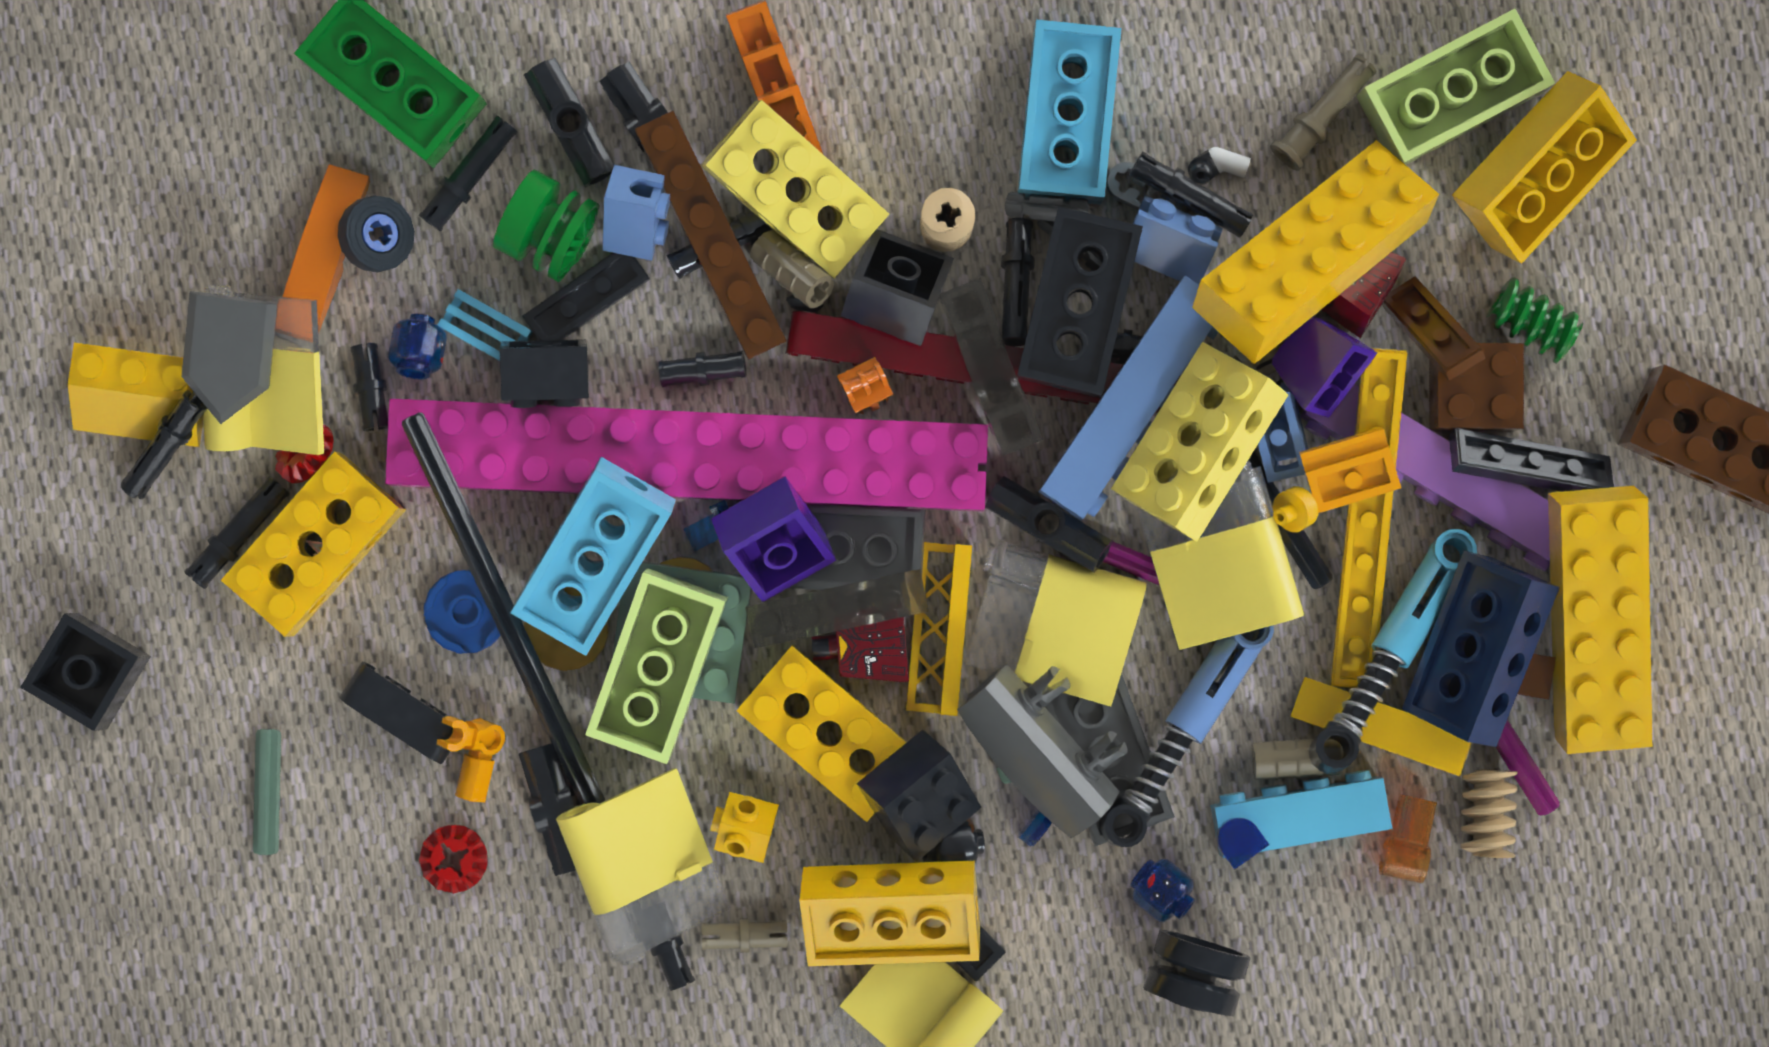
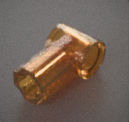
(1407, 846)

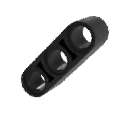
(397, 711)

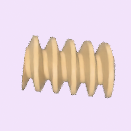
(958, 207)
(1489, 812)

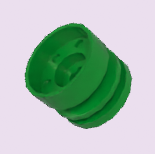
(538, 222)

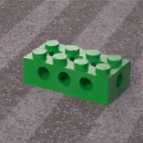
(389, 50)

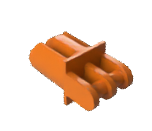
(865, 386)

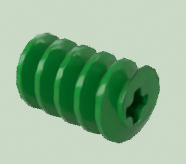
(1535, 319)

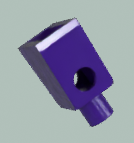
(1321, 365)

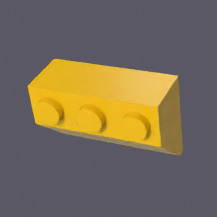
(125, 391)

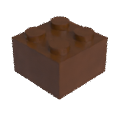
(1483, 396)

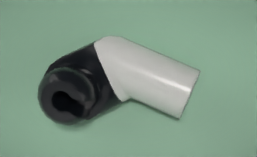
(1214, 162)

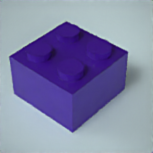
(773, 539)

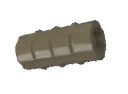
(792, 269)
(1289, 759)

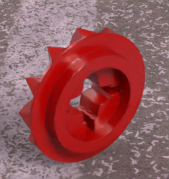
(299, 467)
(472, 865)

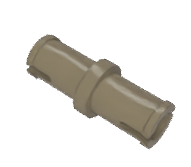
(744, 935)

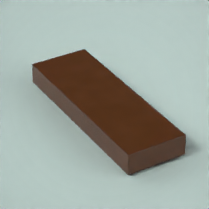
(1433, 328)

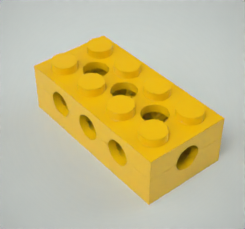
(283, 543)
(799, 735)
(890, 913)

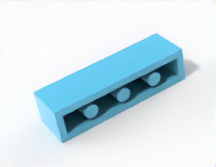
(1311, 813)

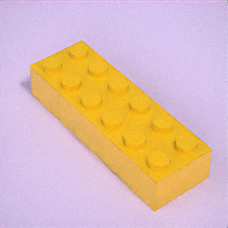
(1314, 251)
(1601, 619)

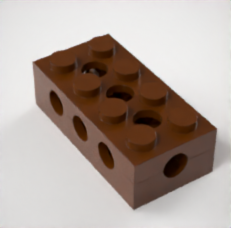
(1692, 453)

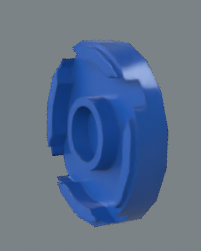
(475, 626)

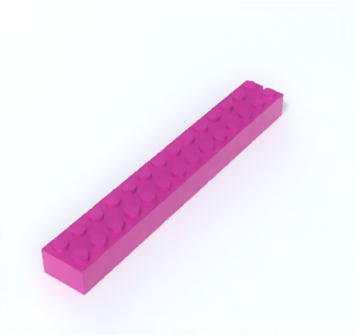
(698, 453)

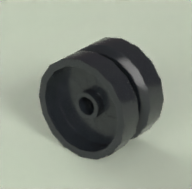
(1198, 967)

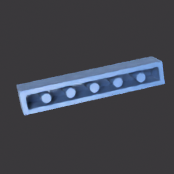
(1128, 405)

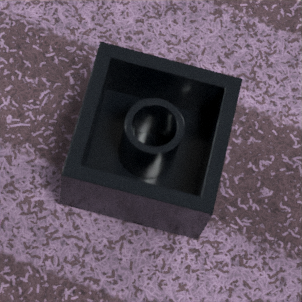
(897, 287)
(543, 372)
(85, 671)
(919, 795)

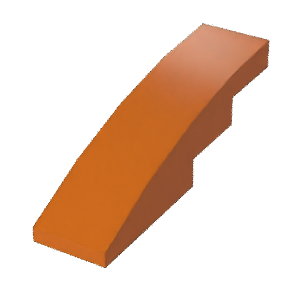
(769, 67)
(319, 255)

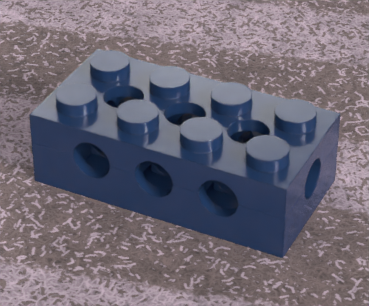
(1480, 648)

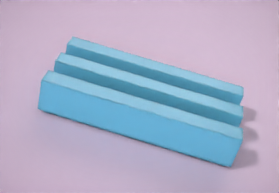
(453, 310)

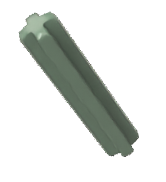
(267, 792)

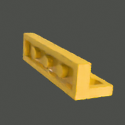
(955, 632)

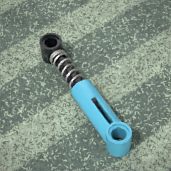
(1393, 648)

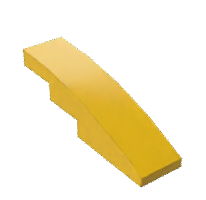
(1387, 729)

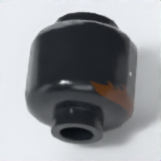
(960, 845)

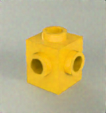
(744, 826)

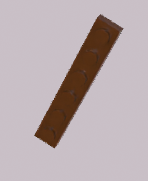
(710, 235)

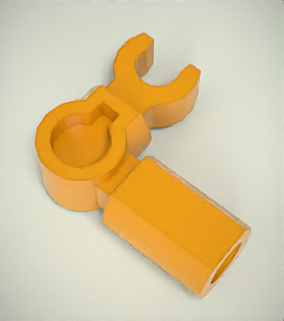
(482, 741)

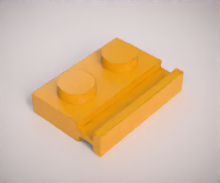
(1350, 469)

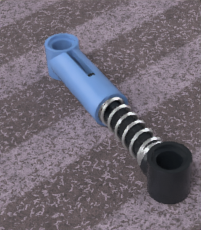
(1189, 722)

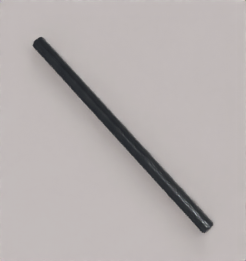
(500, 608)

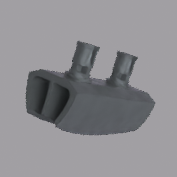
(1039, 752)

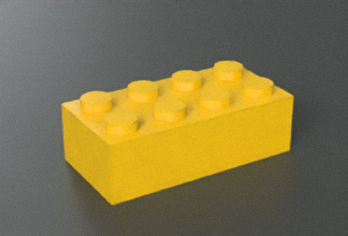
(1544, 166)

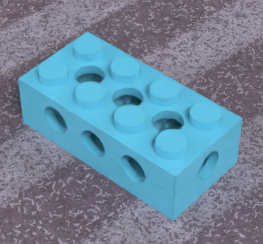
(1092, 95)
(601, 583)

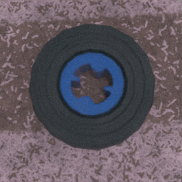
(396, 238)

